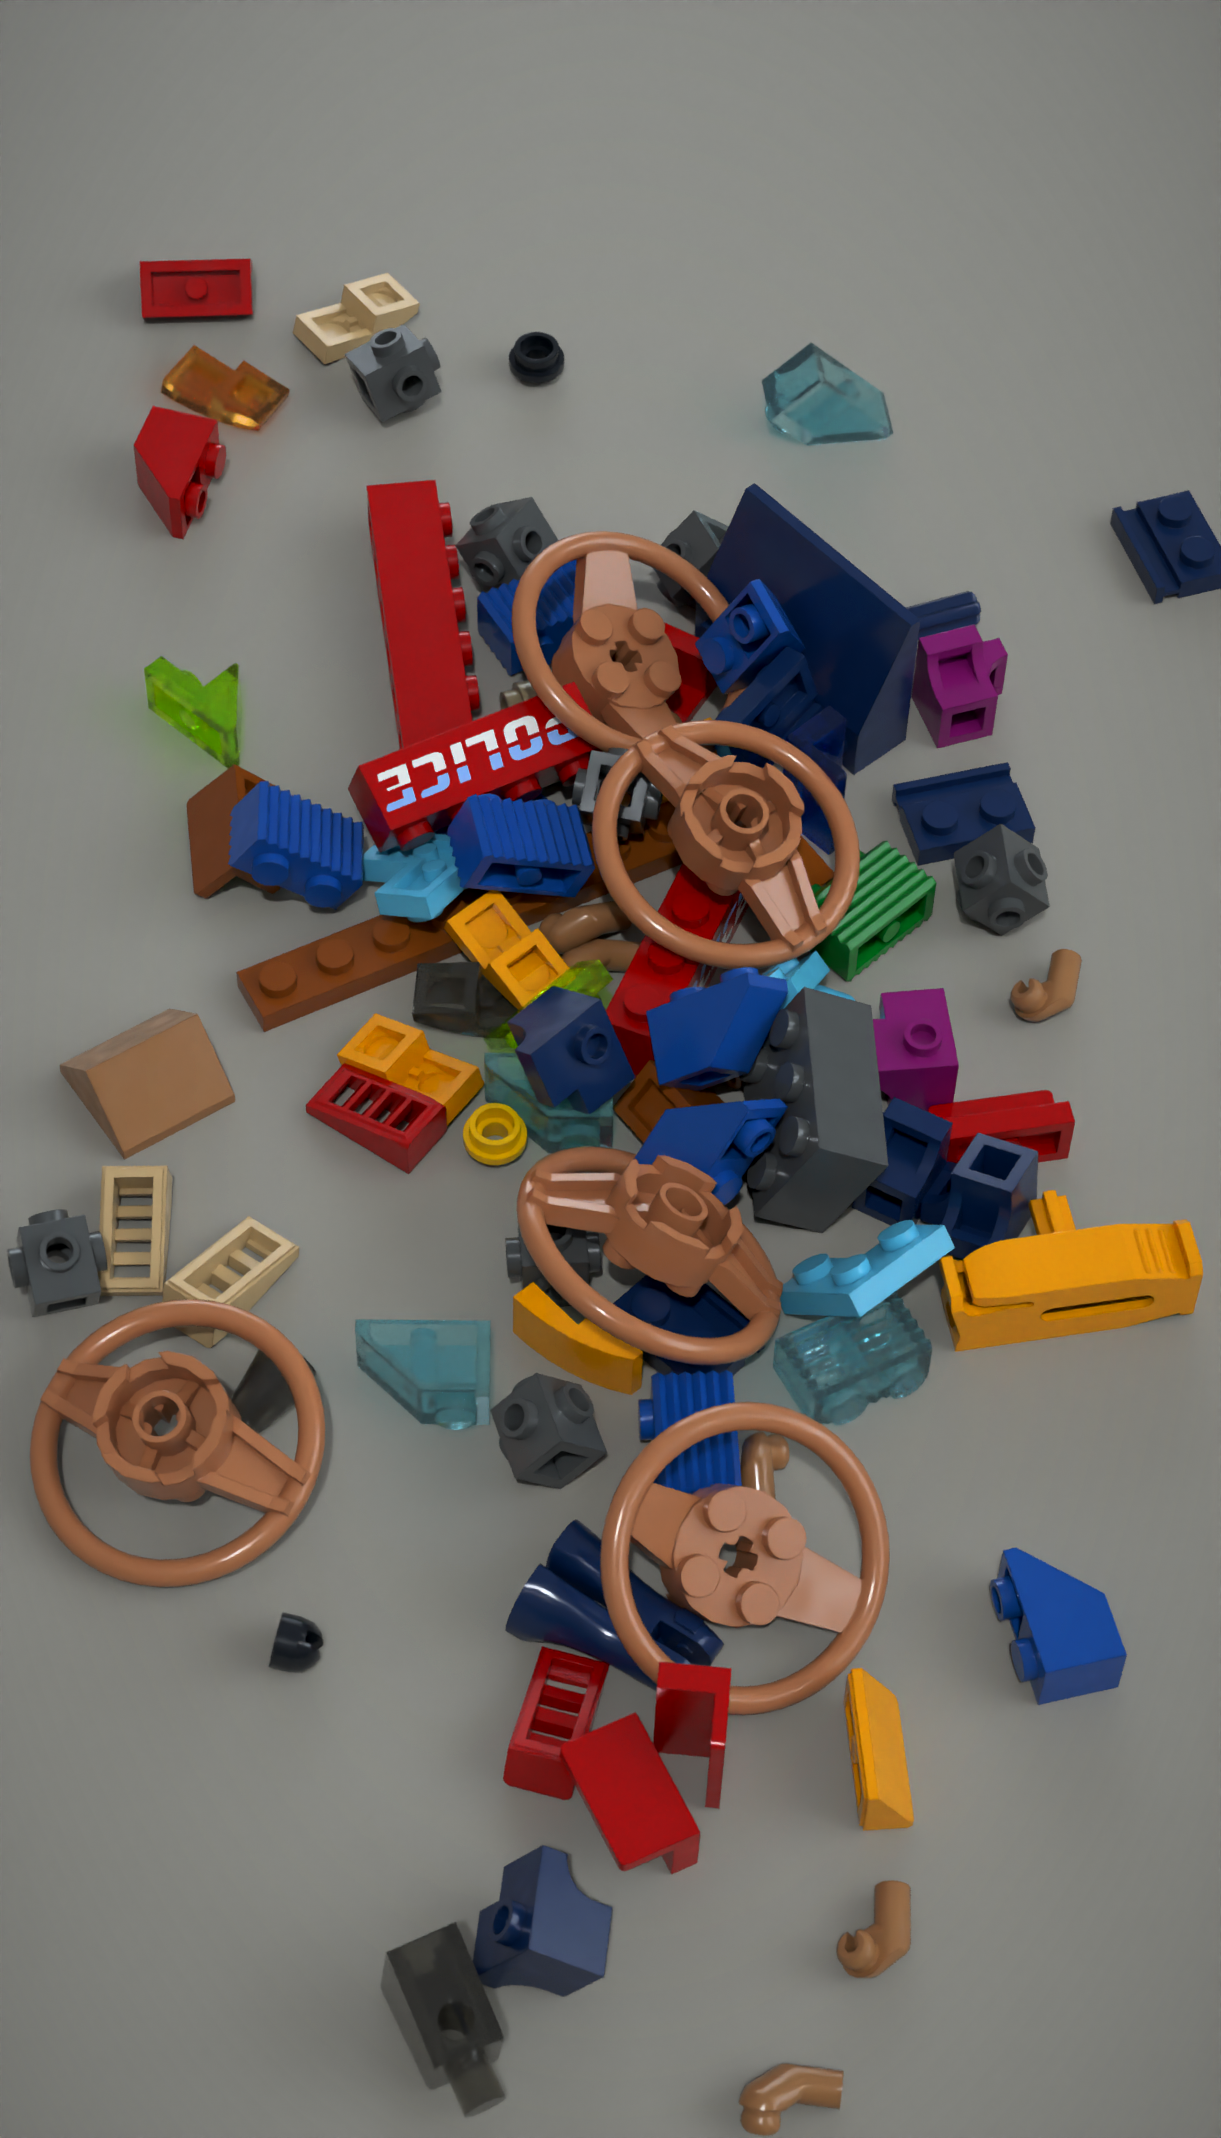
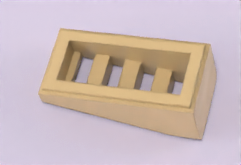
(131, 1182)
(239, 1291)

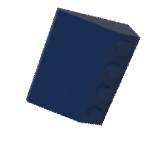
(852, 629)

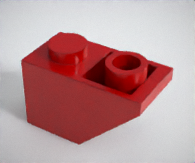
(176, 463)

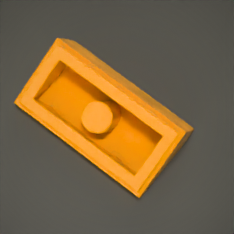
(877, 1754)

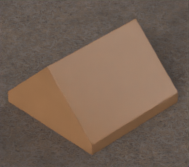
(150, 1080)

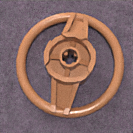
(613, 648)
(756, 860)
(664, 1226)
(202, 1453)
(772, 1566)

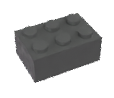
(833, 1131)

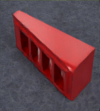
(400, 1148)
(535, 1759)

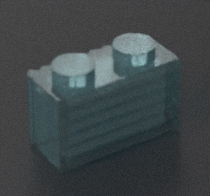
(850, 1361)

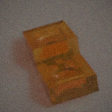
(231, 396)

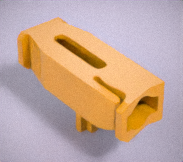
(1069, 1279)

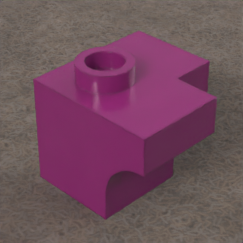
(958, 684)
(916, 1048)

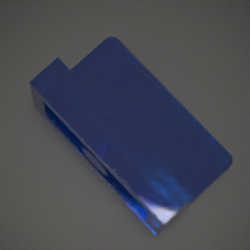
(823, 742)

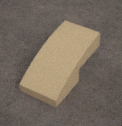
(363, 311)

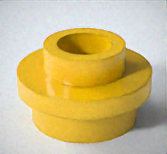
(495, 1120)

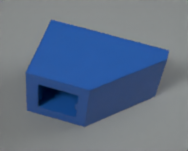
(746, 637)
(714, 1030)
(716, 1139)
(1060, 1629)

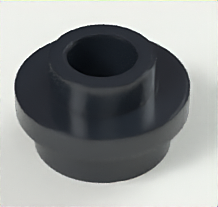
(536, 358)

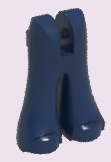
(561, 1610)

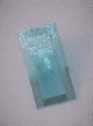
(824, 401)
(547, 1126)
(430, 1367)

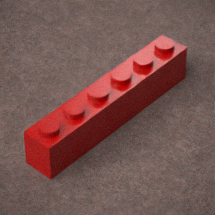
(421, 610)

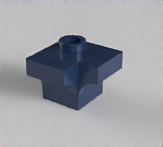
(570, 1050)
(916, 1155)
(983, 1194)
(542, 1929)

